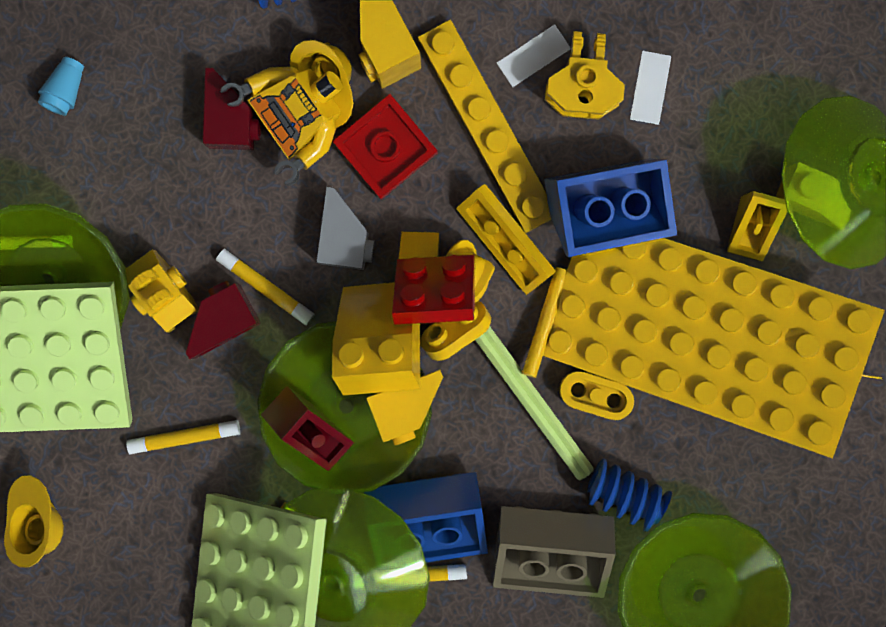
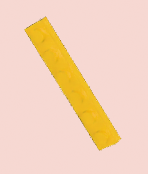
(486, 125)

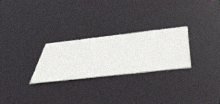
(533, 55)
(650, 87)

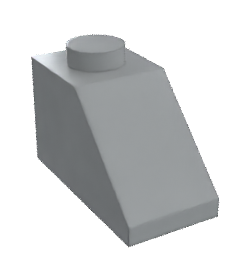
(342, 236)

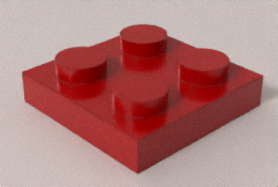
(385, 146)
(434, 289)

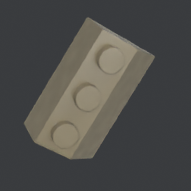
(554, 551)

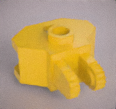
(585, 79)
(159, 291)

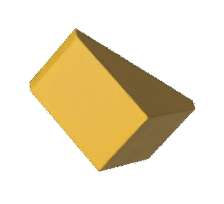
(756, 224)

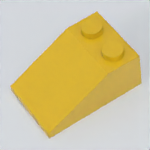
(386, 43)
(368, 347)

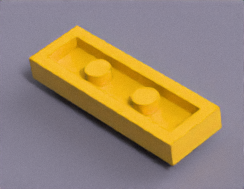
(505, 239)

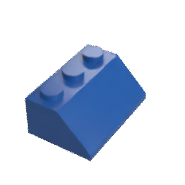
(612, 206)
(440, 513)

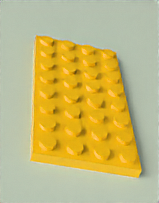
(717, 338)

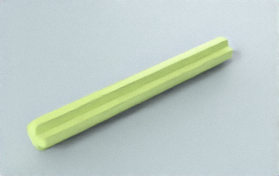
(535, 404)

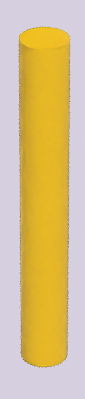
(544, 324)

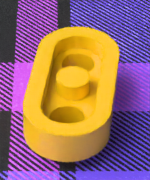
(446, 338)
(596, 394)

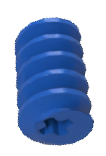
(628, 495)

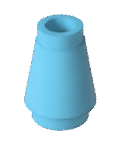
(61, 87)

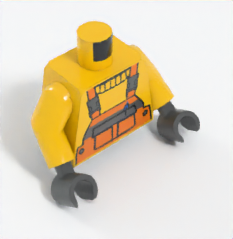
(295, 111)

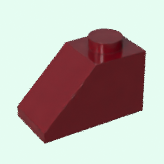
(226, 125)
(221, 319)
(306, 428)

